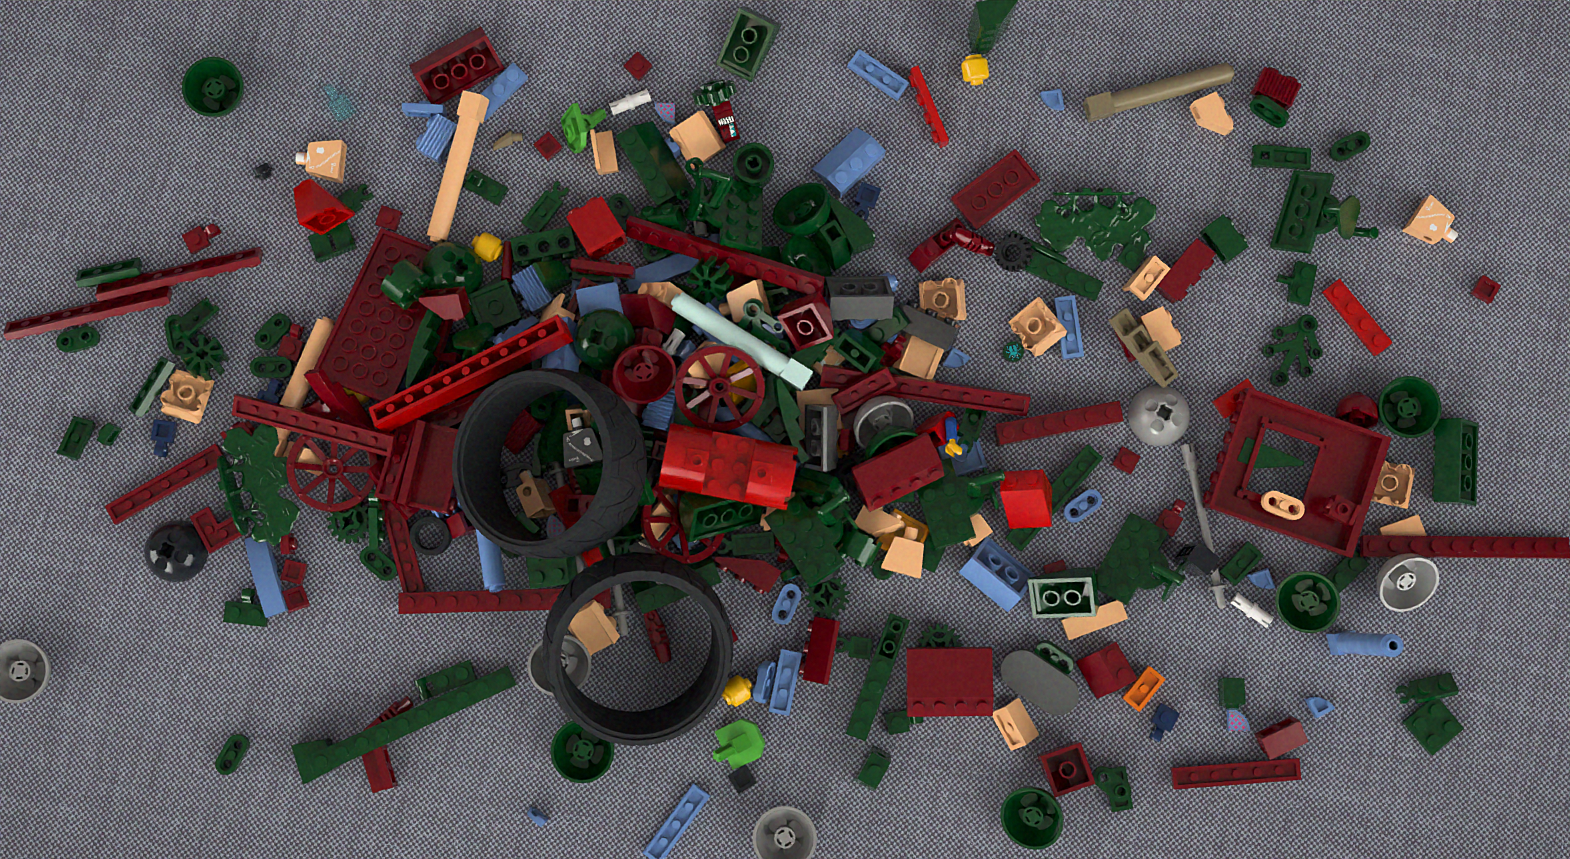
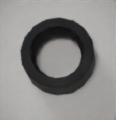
(414, 536)

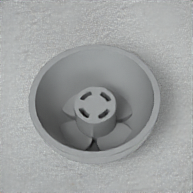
(878, 414)
(1148, 418)
(1406, 582)
(15, 658)
(576, 664)
(772, 845)

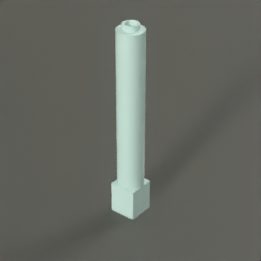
(731, 334)

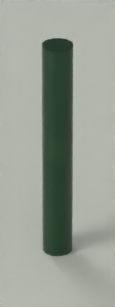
(1046, 251)

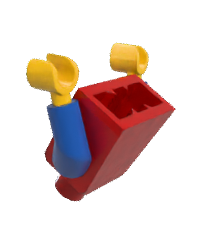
(942, 429)

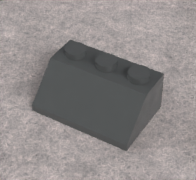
(859, 297)
(821, 436)

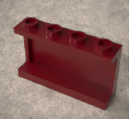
(428, 470)

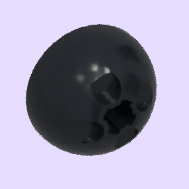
(185, 548)

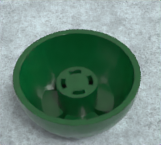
(206, 80)
(803, 209)
(805, 255)
(442, 267)
(613, 335)
(1418, 404)
(887, 439)
(1305, 612)
(572, 758)
(1024, 823)

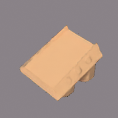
(697, 138)
(945, 297)
(1037, 327)
(918, 358)
(186, 396)
(1394, 485)
(594, 627)

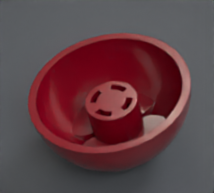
(648, 381)

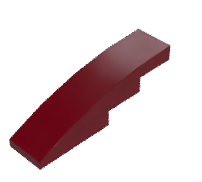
(333, 395)

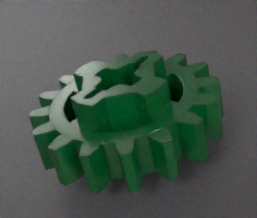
(714, 92)
(346, 529)
(836, 594)
(945, 638)

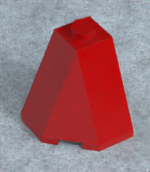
(319, 208)

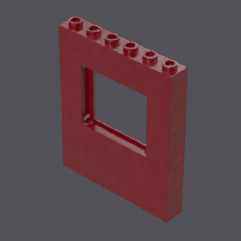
(1344, 466)

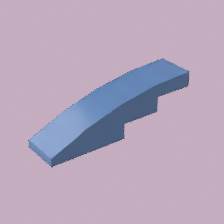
(266, 577)

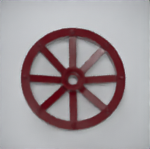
(719, 392)
(332, 476)
(658, 547)

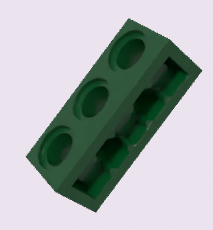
(536, 240)

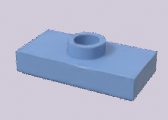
(423, 109)

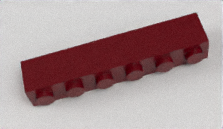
(1058, 423)

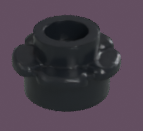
(262, 171)

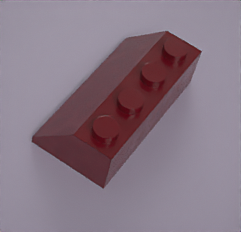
(457, 66)
(897, 472)

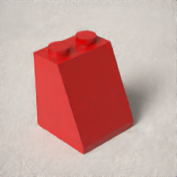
(597, 228)
(1027, 499)

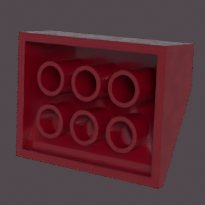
(949, 681)

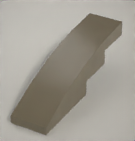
(1140, 344)

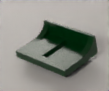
(322, 246)

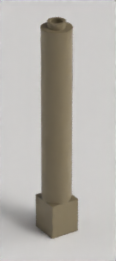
(1108, 103)

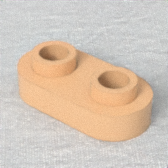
(1281, 505)

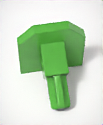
(578, 126)
(739, 742)

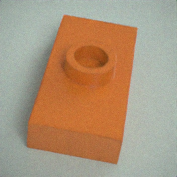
(1143, 688)

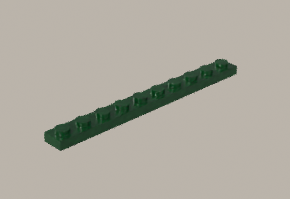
(411, 721)

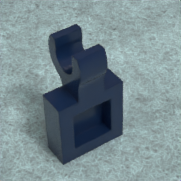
(271, 392)
(163, 433)
(1164, 719)

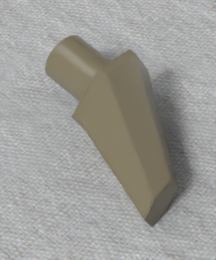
(507, 140)

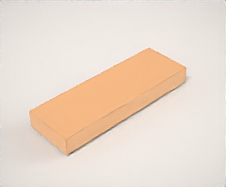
(1107, 615)

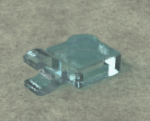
(340, 105)

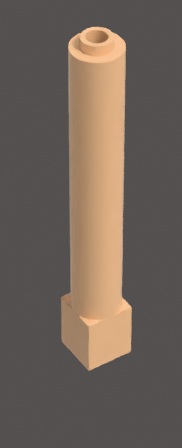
(471, 113)
(299, 386)

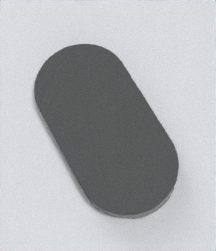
(1039, 682)

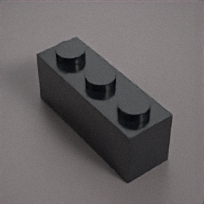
(929, 326)
(1197, 559)

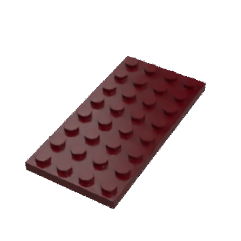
(373, 333)

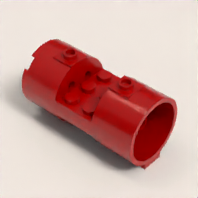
(728, 466)

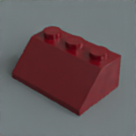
(819, 650)

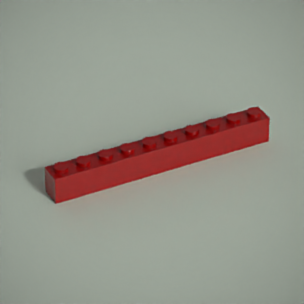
(471, 374)

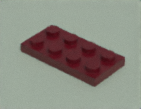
(995, 190)

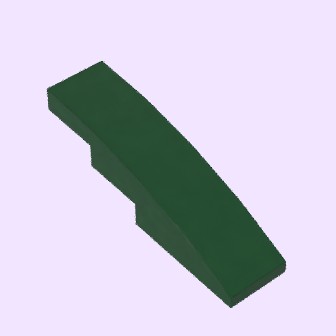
(421, 357)
(787, 413)

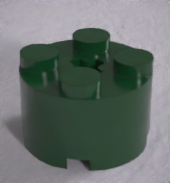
(746, 157)
(405, 284)
(858, 546)

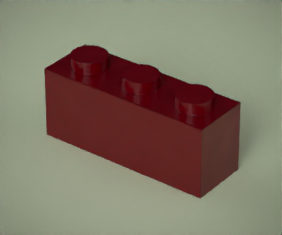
(1185, 271)

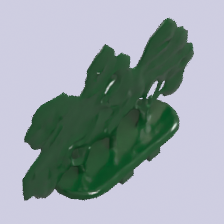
(1100, 226)
(262, 478)

